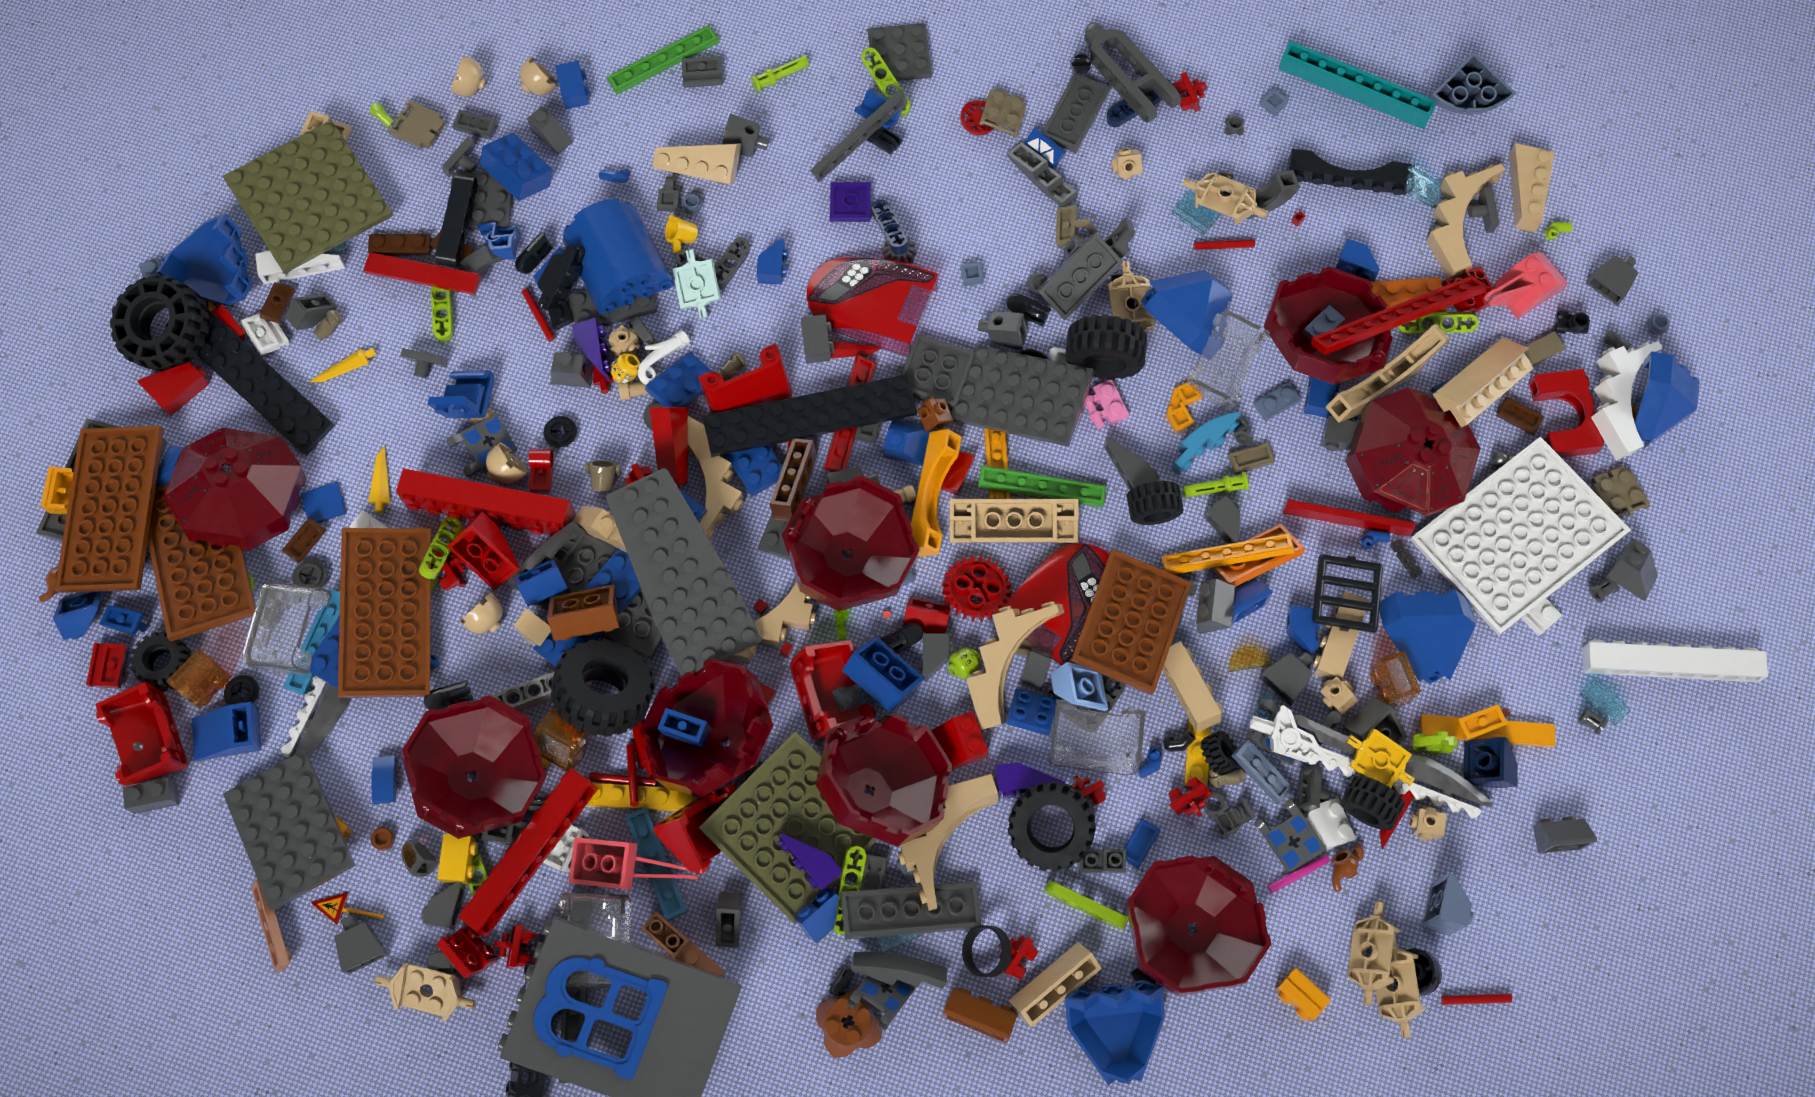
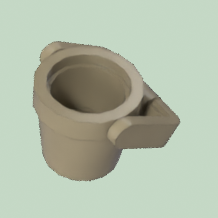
(602, 474)

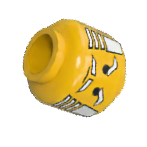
(625, 368)

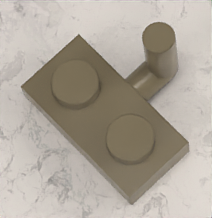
(1068, 224)

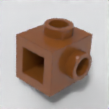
(934, 414)

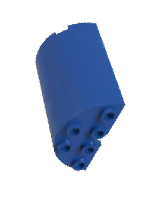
(618, 255)

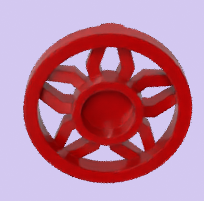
(974, 117)

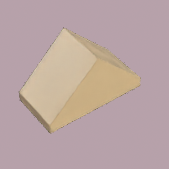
(532, 628)

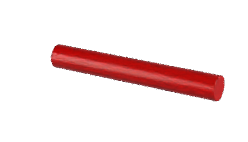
(1224, 244)
(538, 314)
(632, 775)
(621, 779)
(1476, 999)

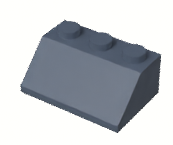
(1447, 907)

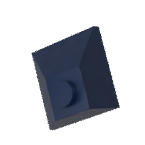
(1490, 763)

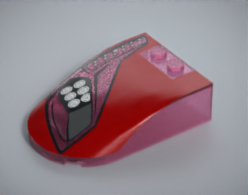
(872, 299)
(1067, 579)

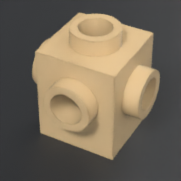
(1127, 163)
(624, 341)
(1338, 695)
(1428, 824)

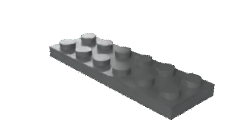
(902, 912)

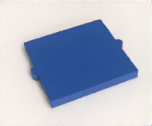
(323, 503)

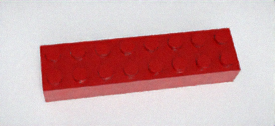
(469, 498)

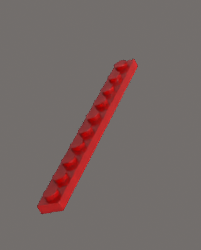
(1397, 315)

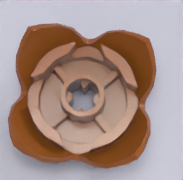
(843, 1041)

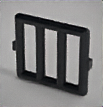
(1375, 587)

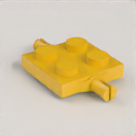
(1380, 759)

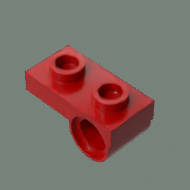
(541, 470)

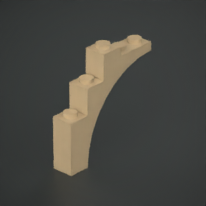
(1447, 238)
(1400, 370)
(719, 495)
(600, 525)
(791, 613)
(1012, 630)
(923, 852)

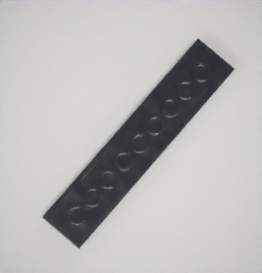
(263, 387)
(809, 415)

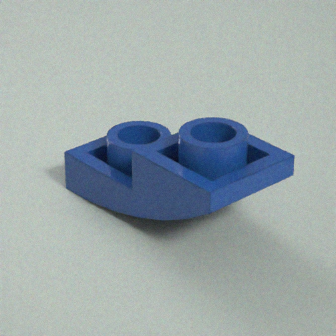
(383, 779)

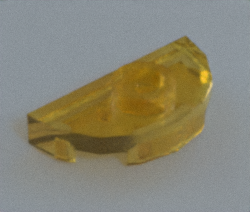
(1248, 658)

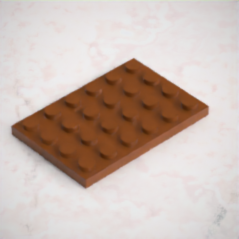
(1131, 622)

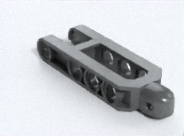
(1130, 91)

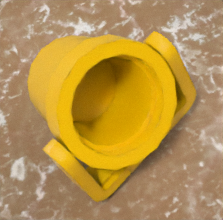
(679, 231)

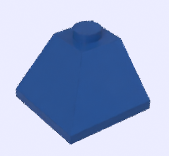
(906, 442)
(1249, 598)
(76, 613)

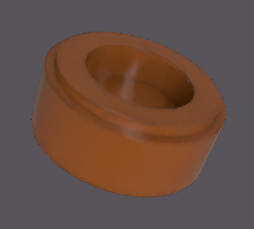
(382, 839)

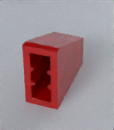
(175, 386)

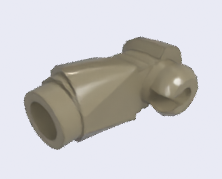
(327, 325)
(730, 369)
(1231, 777)

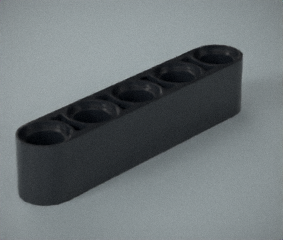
(456, 221)

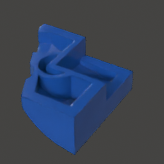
(501, 241)

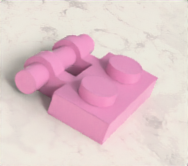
(1110, 403)

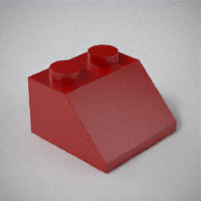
(961, 740)

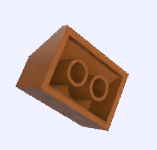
(583, 612)
(980, 1014)

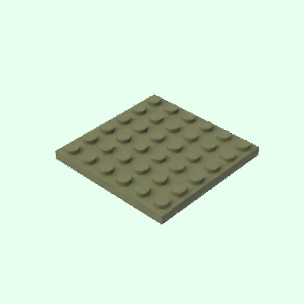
(307, 196)
(785, 801)

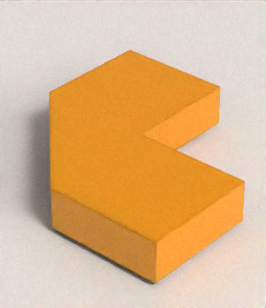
(1177, 412)

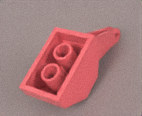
(1527, 285)
(611, 864)

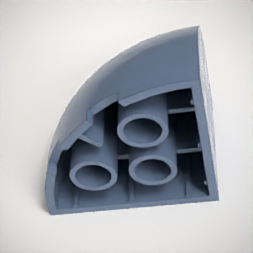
(1472, 89)

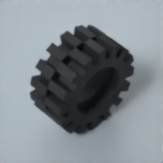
(1218, 752)

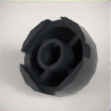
(1427, 971)

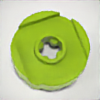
(1437, 744)

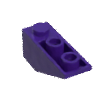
(590, 339)
(1017, 778)
(816, 863)

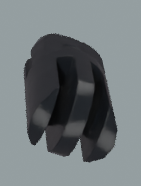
(1080, 63)
(885, 140)
(533, 254)
(1021, 304)
(906, 636)
(448, 695)

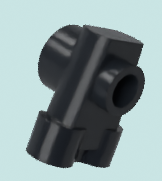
(1572, 323)

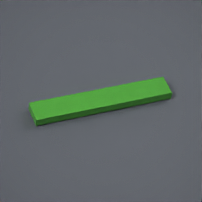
(662, 59)
(1041, 486)

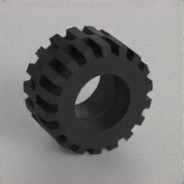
(1154, 502)
(149, 650)
(1372, 803)

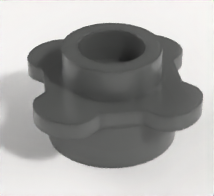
(1234, 121)

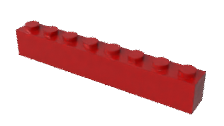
(527, 852)

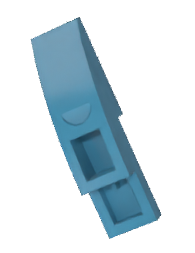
(1204, 437)

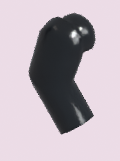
(1178, 745)

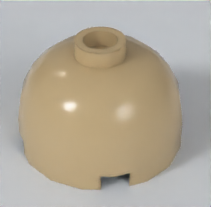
(468, 78)
(536, 78)
(504, 466)
(484, 616)

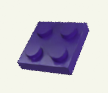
(850, 201)

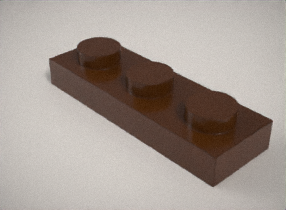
(400, 244)

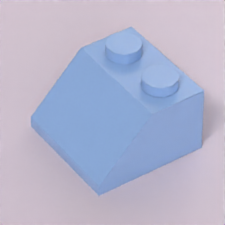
(1079, 686)

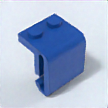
(467, 397)

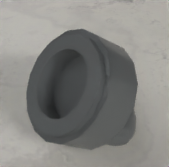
(1035, 281)

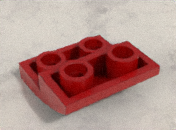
(1477, 302)
(467, 952)

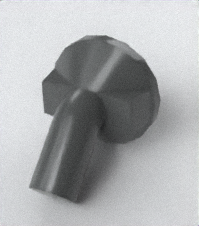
(1243, 434)

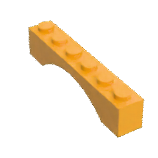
(940, 454)

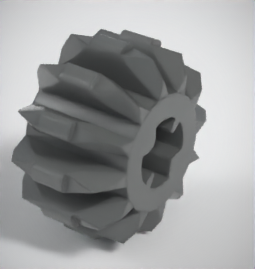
(907, 257)

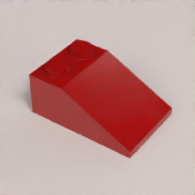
(485, 551)

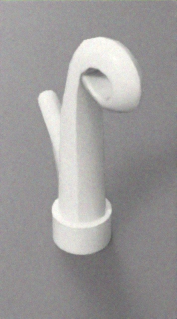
(661, 350)

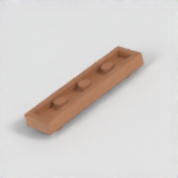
(279, 955)

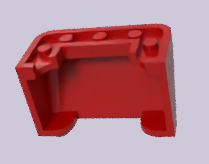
(753, 388)
(815, 675)
(143, 717)
(682, 833)

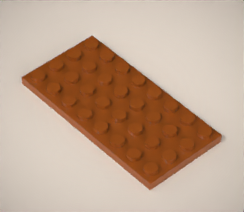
(110, 509)
(196, 582)
(384, 613)

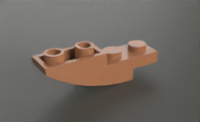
(677, 944)

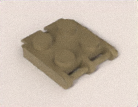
(1003, 111)
(417, 126)
(1620, 491)

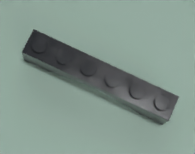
(1312, 169)

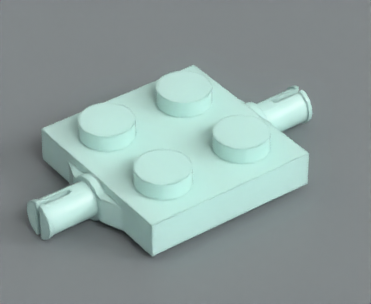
(696, 284)

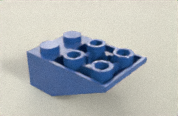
(226, 732)

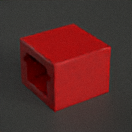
(1298, 219)
(760, 606)
(786, 649)

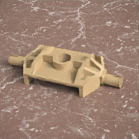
(1238, 205)
(1127, 288)
(1374, 970)
(408, 991)
(1404, 1002)

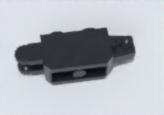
(560, 276)

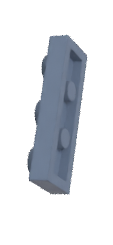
(1262, 771)

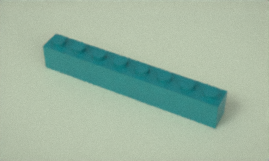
(1357, 85)

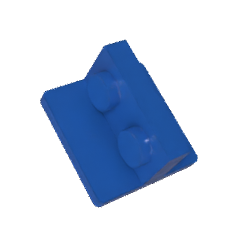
(1031, 712)

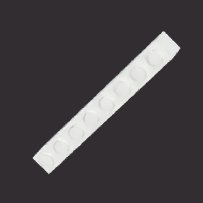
(1674, 662)

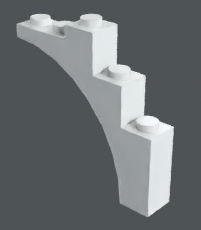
(1615, 415)

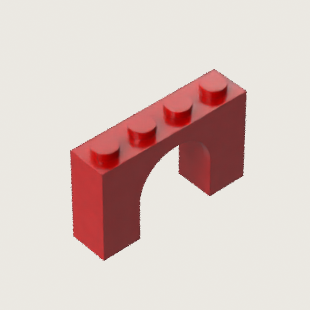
(1573, 388)

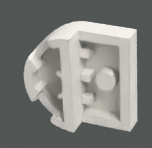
(1331, 824)
(561, 855)

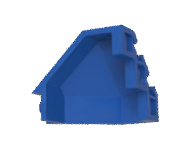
(211, 262)
(1188, 305)
(1667, 398)
(1429, 630)
(1117, 1027)

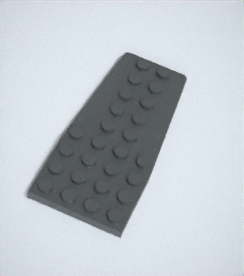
(680, 574)

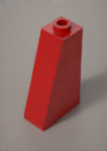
(671, 441)

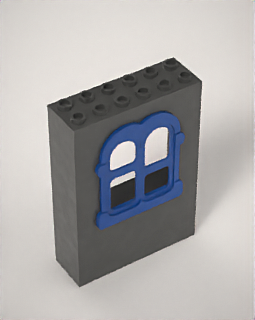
(670, 1042)

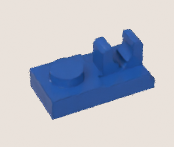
(123, 620)

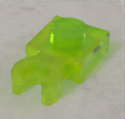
(840, 623)

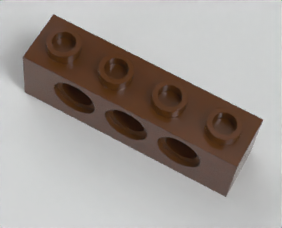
(793, 479)

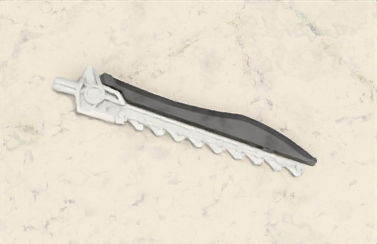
(323, 721)
(1302, 746)

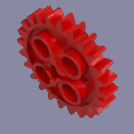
(976, 588)

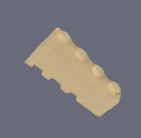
(708, 162)
(1530, 183)

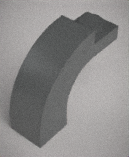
(1277, 191)
(1116, 241)

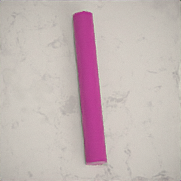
(1297, 874)

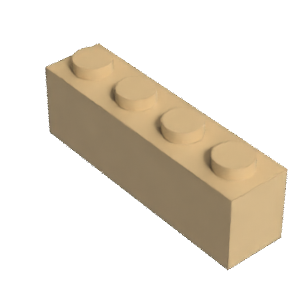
(1338, 644)
(1190, 688)
(1054, 984)

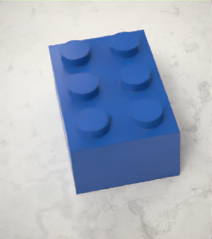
(515, 166)
(883, 674)

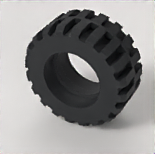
(1107, 345)
(1042, 855)

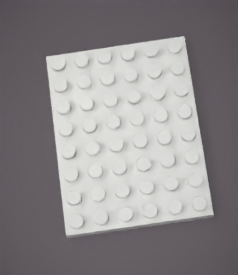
(1520, 535)

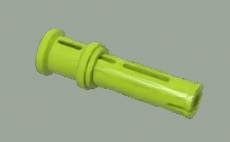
(771, 76)
(1225, 484)

